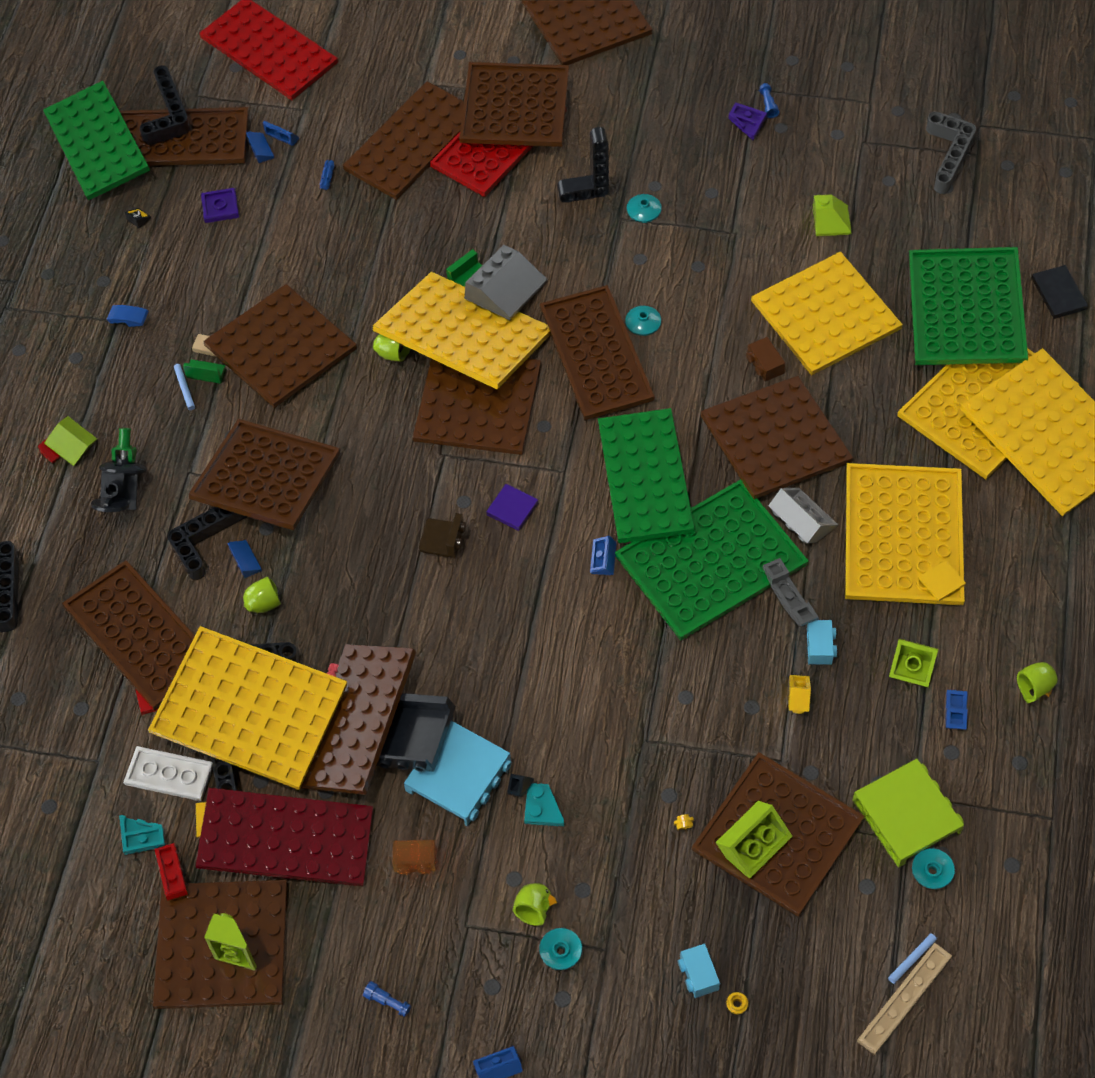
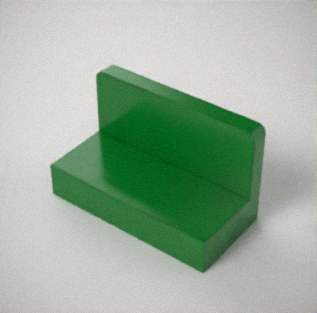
(463, 268)
(204, 371)

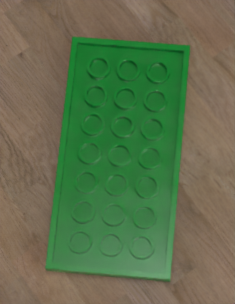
(96, 140)
(645, 476)

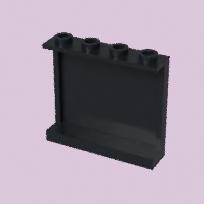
(417, 732)

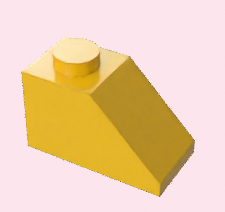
(799, 693)

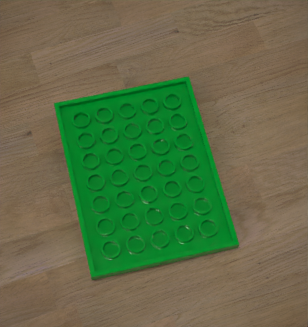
(967, 306)
(717, 567)

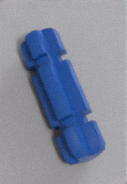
(327, 174)

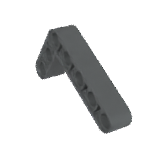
(961, 135)

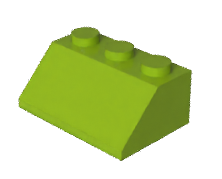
(754, 838)
(227, 942)

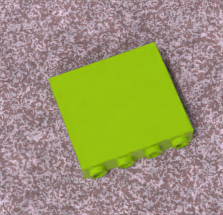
(907, 811)

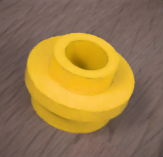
(684, 822)
(737, 997)

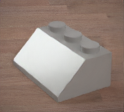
(802, 514)

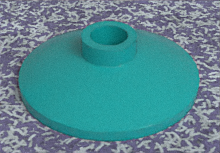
(644, 208)
(643, 326)
(935, 860)
(560, 939)

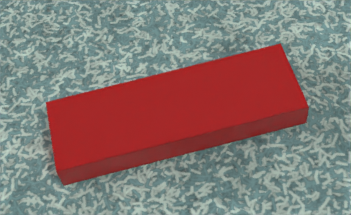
(170, 871)

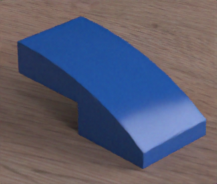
(127, 314)
(956, 709)

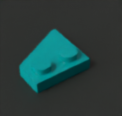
(542, 807)
(140, 835)

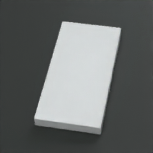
(168, 773)

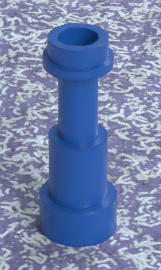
(770, 106)
(373, 992)

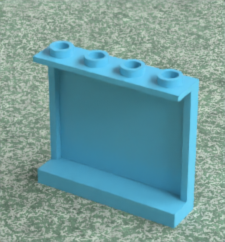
(463, 773)

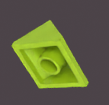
(70, 440)
(913, 662)

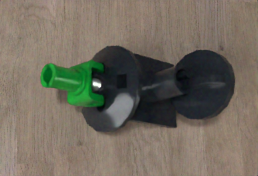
(119, 477)

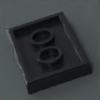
(1059, 291)

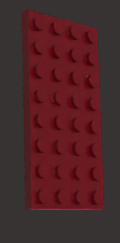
(284, 837)

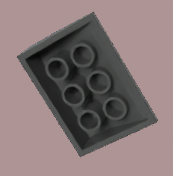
(504, 283)

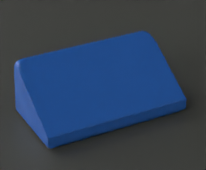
(280, 134)
(259, 146)
(603, 556)
(244, 558)
(499, 1064)

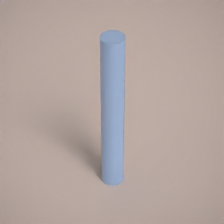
(184, 387)
(912, 958)

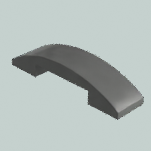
(788, 594)

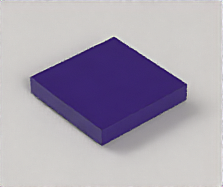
(219, 205)
(512, 507)

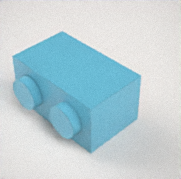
(820, 642)
(699, 971)

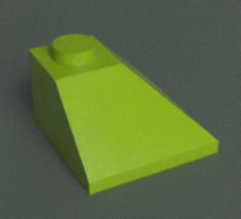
(830, 216)

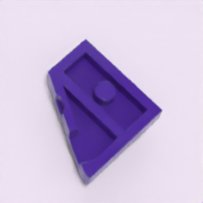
(747, 119)

